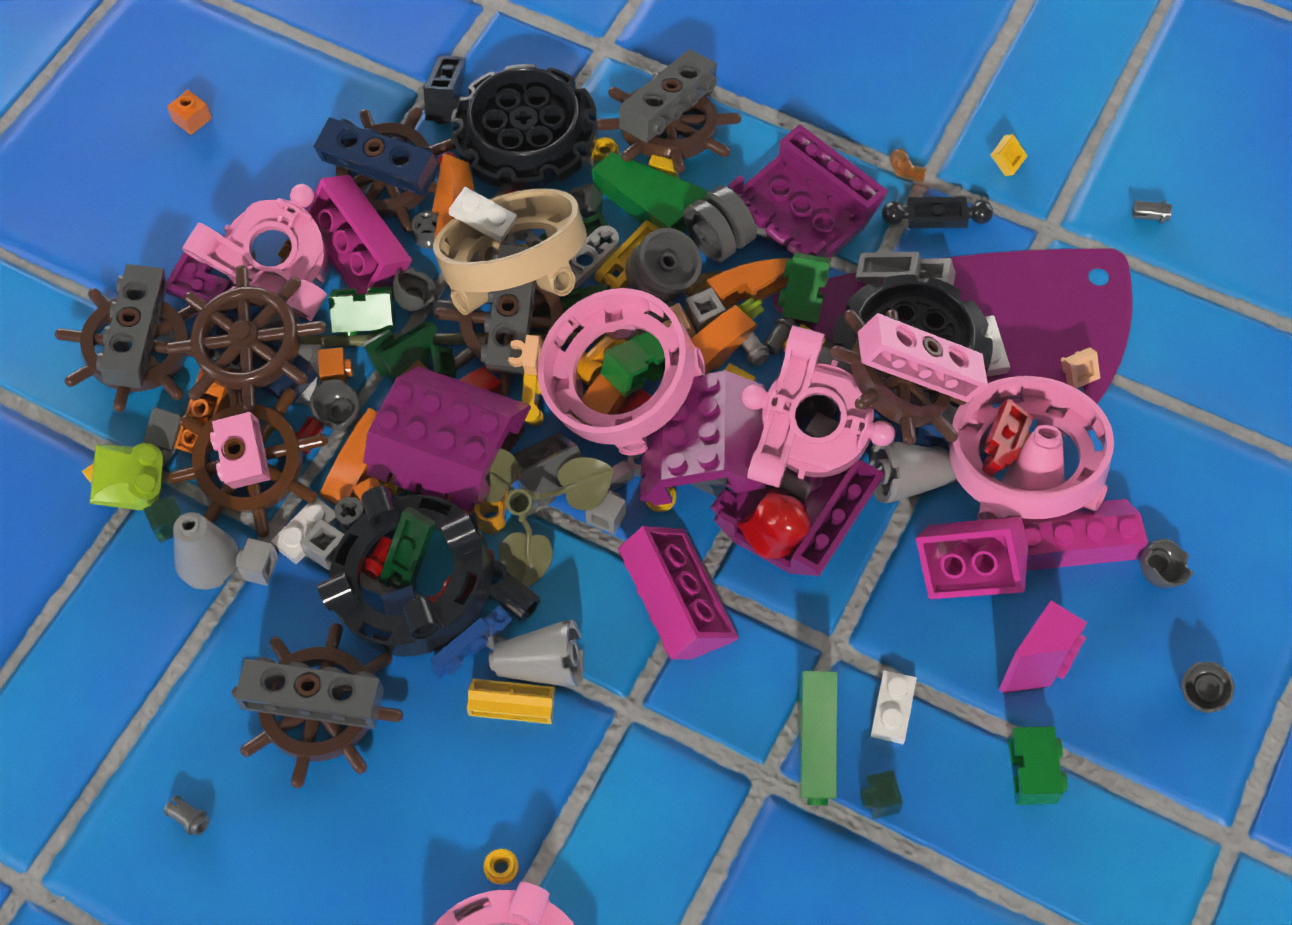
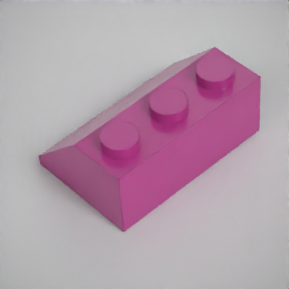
(974, 557)
(1045, 651)

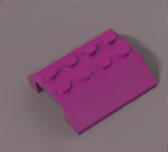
(810, 196)
(440, 436)
(704, 440)
(831, 506)

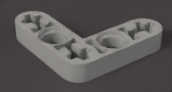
(589, 248)

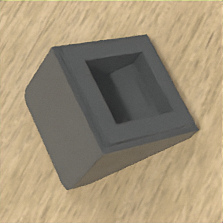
(588, 199)
(162, 429)

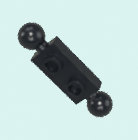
(937, 212)

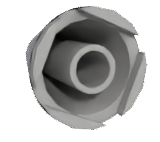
(909, 470)
(203, 552)
(542, 656)

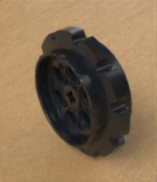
(524, 127)
(923, 306)

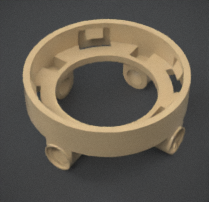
(544, 262)

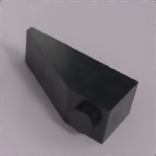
(443, 88)

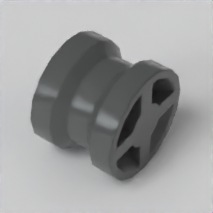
(426, 222)

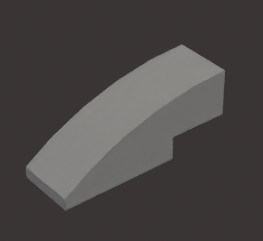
(879, 265)

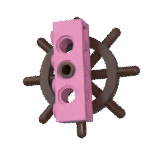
(908, 365)

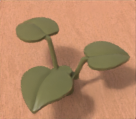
(586, 487)

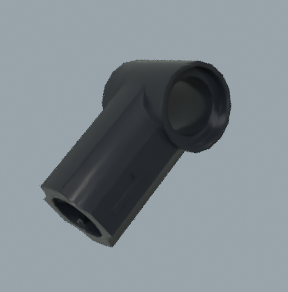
(512, 593)

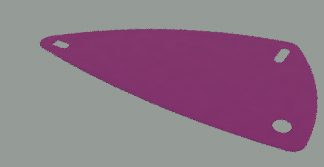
(1039, 304)

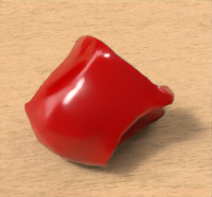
(776, 525)

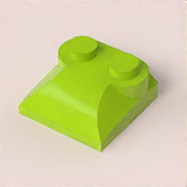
(126, 476)

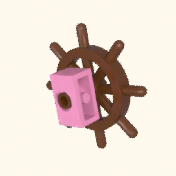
(244, 458)

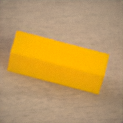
(511, 701)

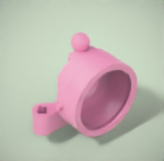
(306, 260)
(784, 442)

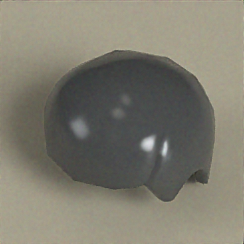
(413, 290)
(335, 404)
(1165, 564)
(1207, 687)

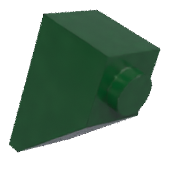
(406, 350)

